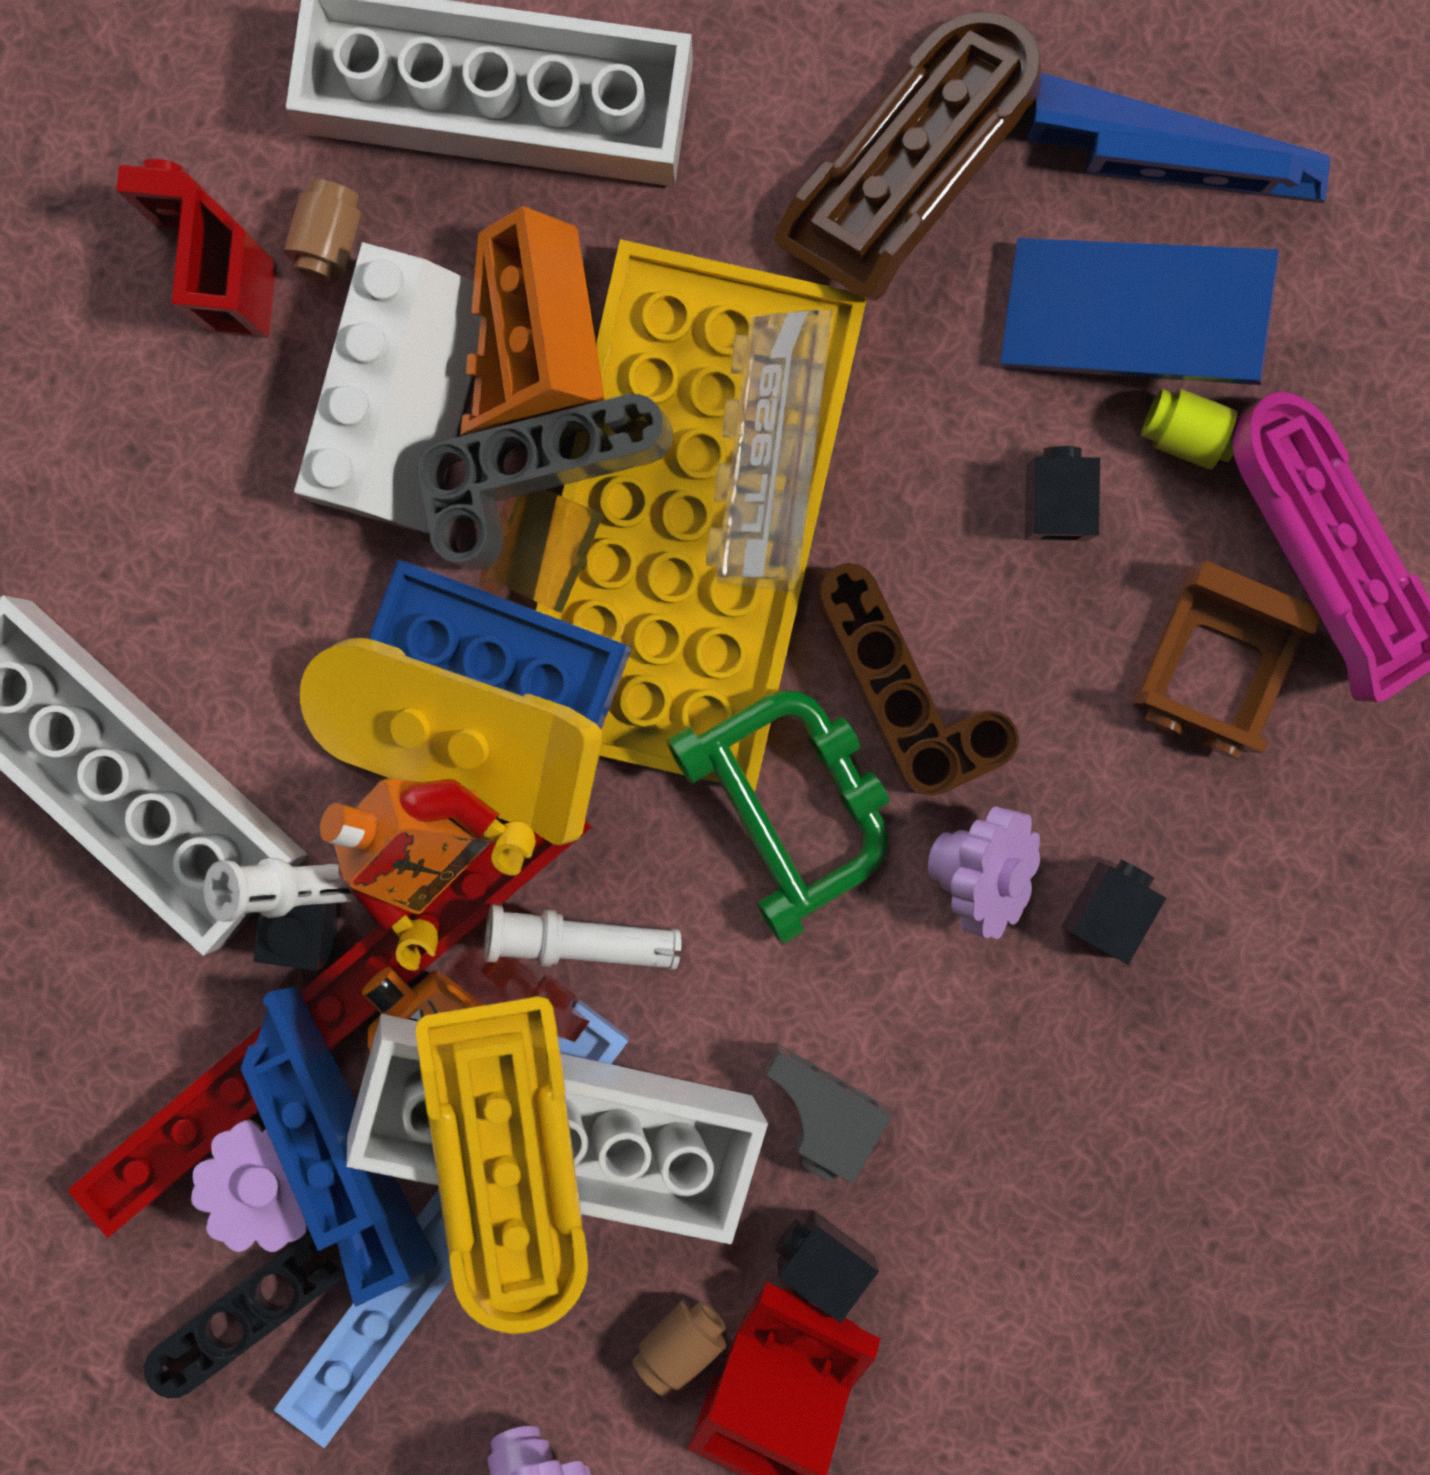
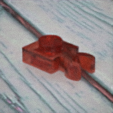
(520, 983)

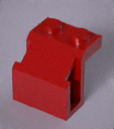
(176, 200)
(782, 1388)

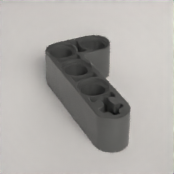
(545, 468)

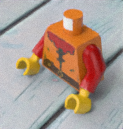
(411, 845)

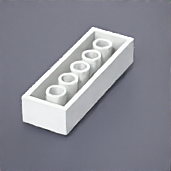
(493, 85)
(122, 777)
(640, 1141)

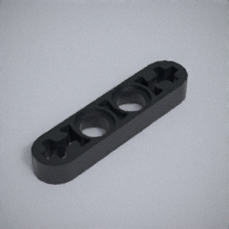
(250, 1307)

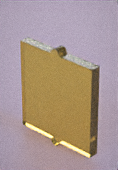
(545, 547)

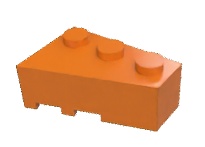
(534, 323)

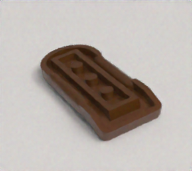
(914, 152)

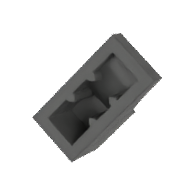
(836, 1118)

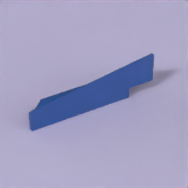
(1171, 147)
(308, 1121)

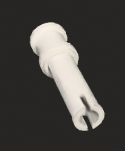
(270, 888)
(551, 938)

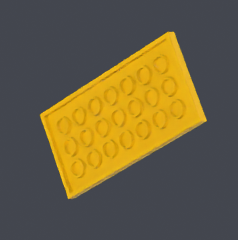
(646, 582)

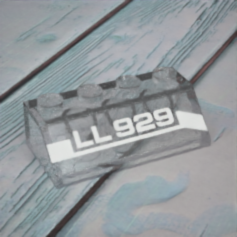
(772, 450)

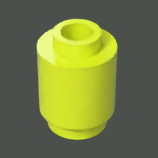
(1190, 427)

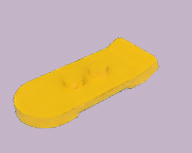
(431, 724)
(504, 1162)

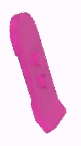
(1335, 543)

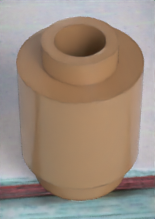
(323, 229)
(680, 1347)

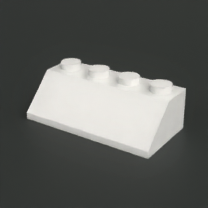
(390, 387)

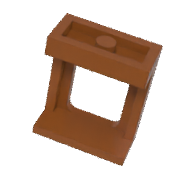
(1242, 611)

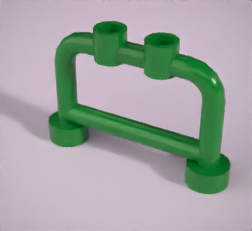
(859, 795)

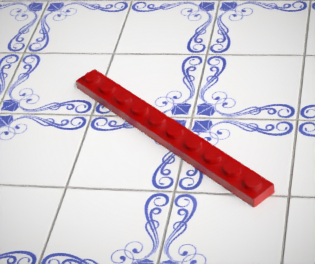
(221, 1098)

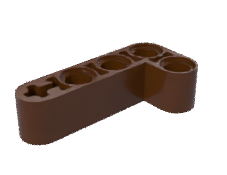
(902, 674)

